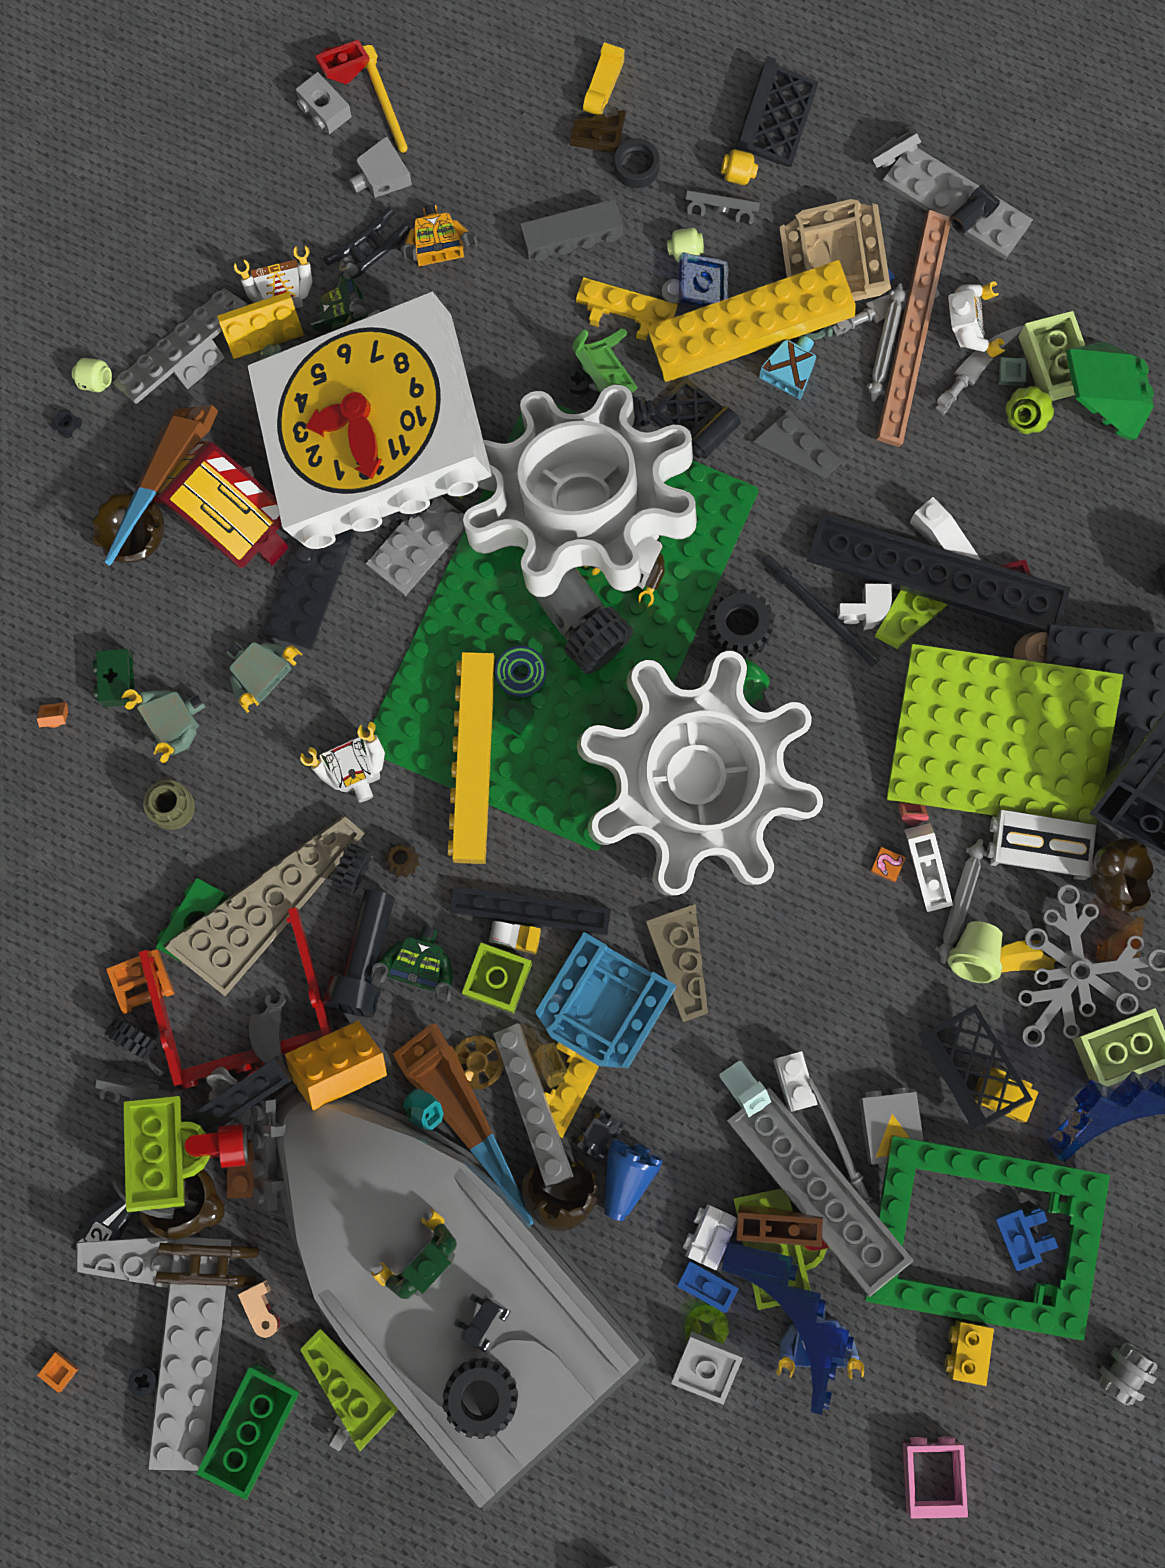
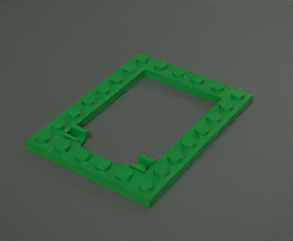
(1085, 1205)

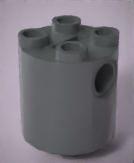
(570, 603)

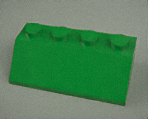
(248, 1431)

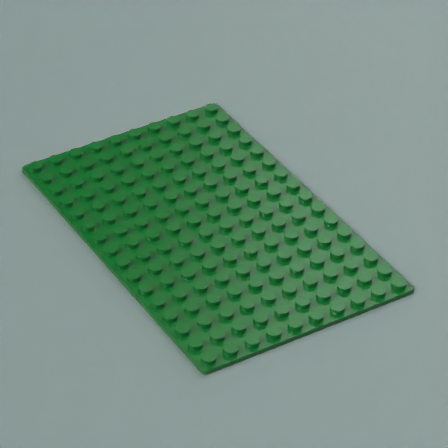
(489, 610)

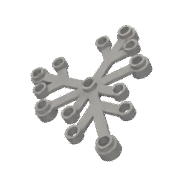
(1062, 996)

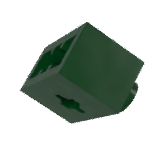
(109, 663)

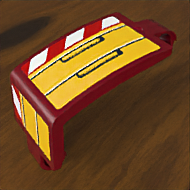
(224, 505)

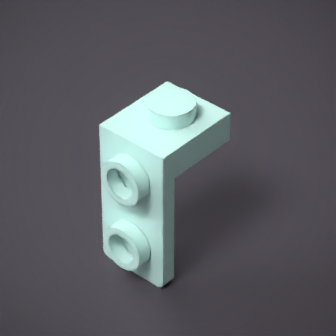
(745, 1089)

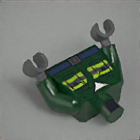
(343, 303)
(418, 963)

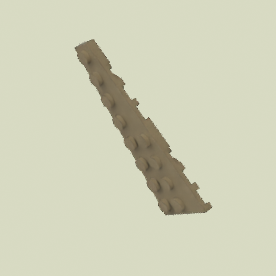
(241, 927)

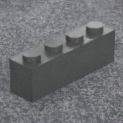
(572, 230)

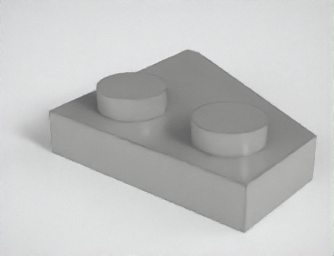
(895, 146)

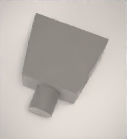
(380, 170)

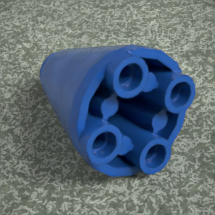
(627, 1177)

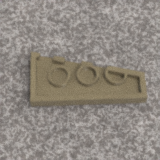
(678, 951)

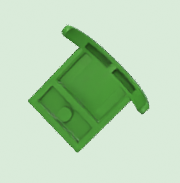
(601, 362)

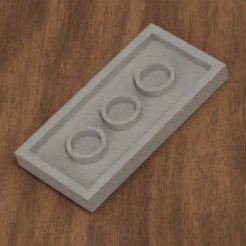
(417, 545)

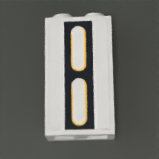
(1042, 843)

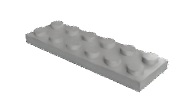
(945, 191)

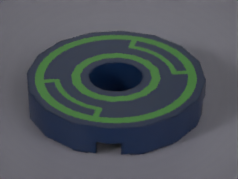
(518, 657)

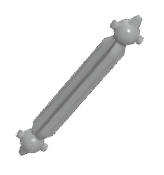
(886, 342)
(962, 899)

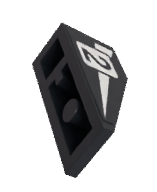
(104, 1226)

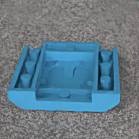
(603, 1004)

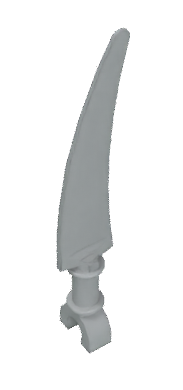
(875, 309)
(971, 370)
(855, 1178)

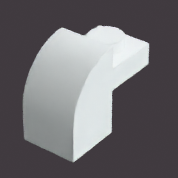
(874, 606)

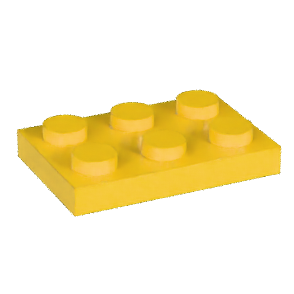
(260, 324)

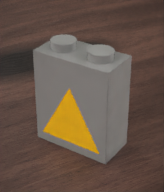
(888, 1116)

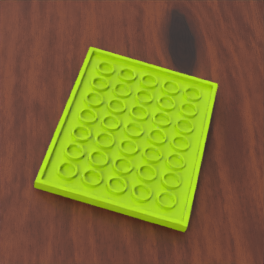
(1002, 734)

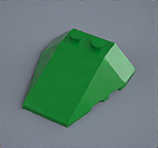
(1113, 385)

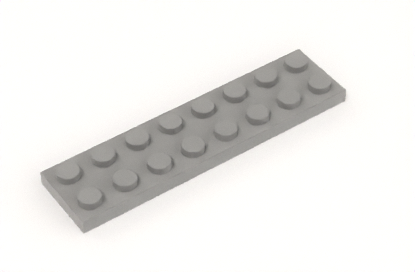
(821, 1190)
(187, 1367)

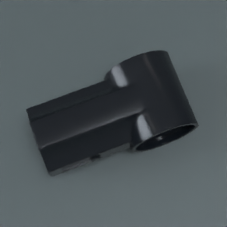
(978, 206)

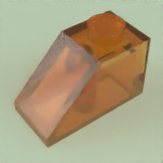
(1116, 942)

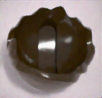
(144, 536)
(563, 1204)

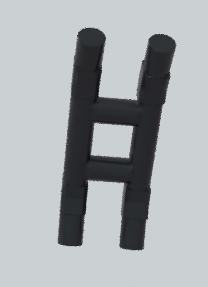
(369, 232)

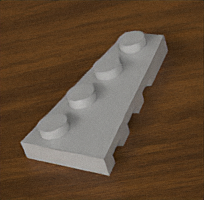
(124, 1259)

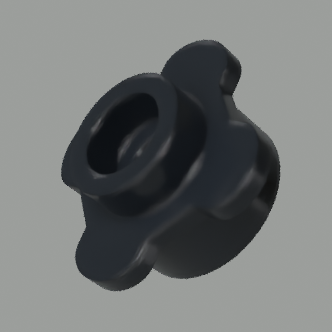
(63, 417)

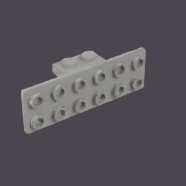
(185, 351)

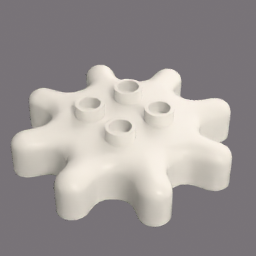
(582, 491)
(699, 773)

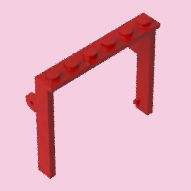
(241, 1061)

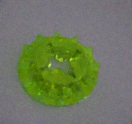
(707, 1313)

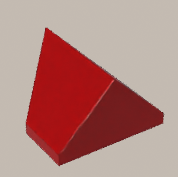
(343, 61)

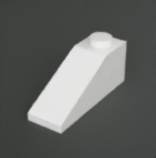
(941, 529)
(928, 867)

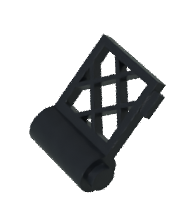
(713, 426)

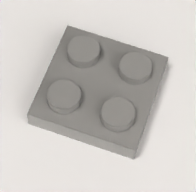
(707, 1368)

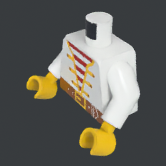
(278, 279)

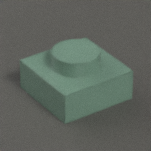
(1012, 371)

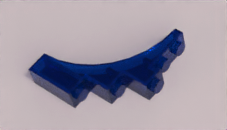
(1106, 1108)
(821, 1340)

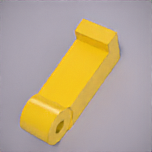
(604, 78)

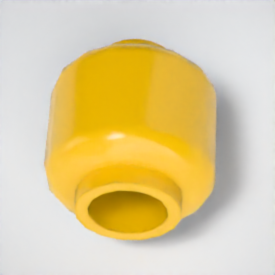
(738, 167)

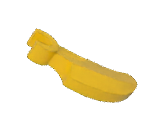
(1019, 957)

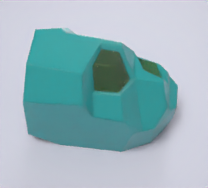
(423, 1109)

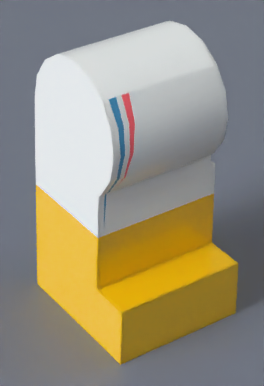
(515, 936)

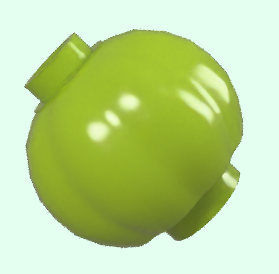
(1029, 410)

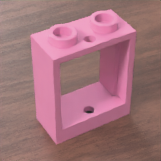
(936, 1509)

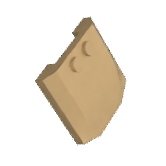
(842, 233)

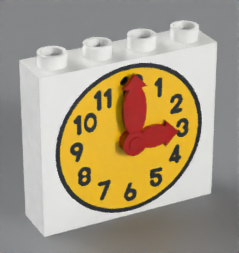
(369, 422)

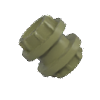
(158, 794)

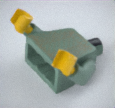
(258, 670)
(167, 718)

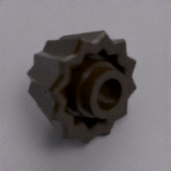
(401, 859)

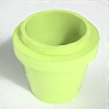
(977, 953)

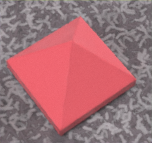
(913, 818)

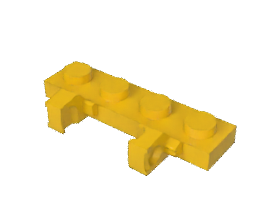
(607, 298)
(570, 1093)

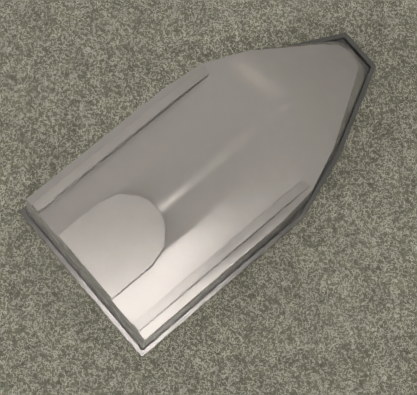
(358, 1198)

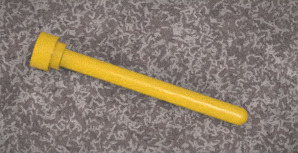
(384, 100)

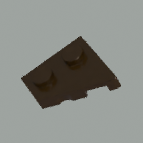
(598, 132)

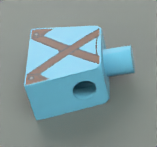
(790, 366)

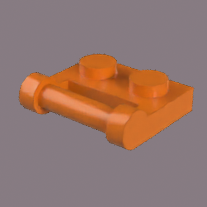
(131, 975)

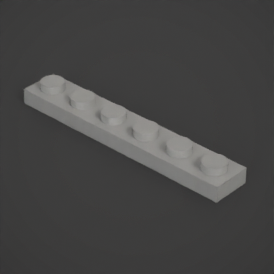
(533, 1105)

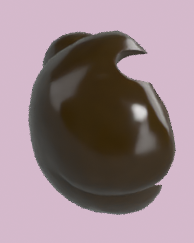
(1113, 864)
(184, 1224)

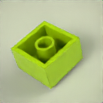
(497, 978)

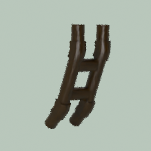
(195, 1253)

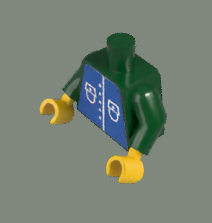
(425, 1264)

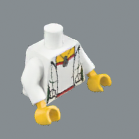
(968, 318)
(351, 764)

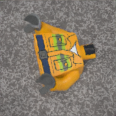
(436, 238)

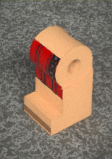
(258, 1310)

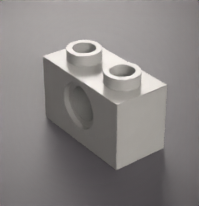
(317, 92)

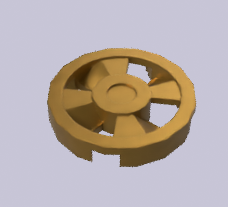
(478, 1062)

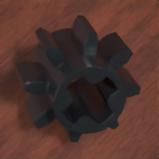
(642, 411)

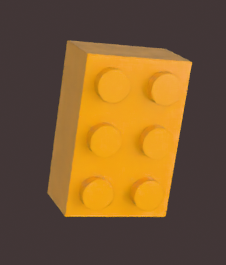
(336, 1065)

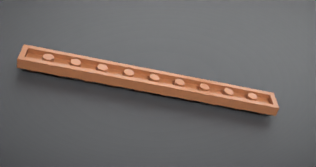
(913, 329)

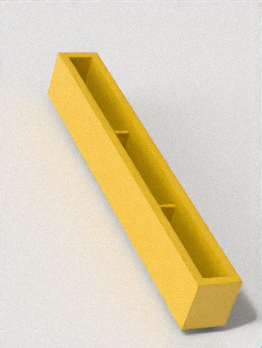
(473, 758)

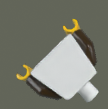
(651, 566)

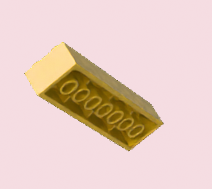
(752, 321)

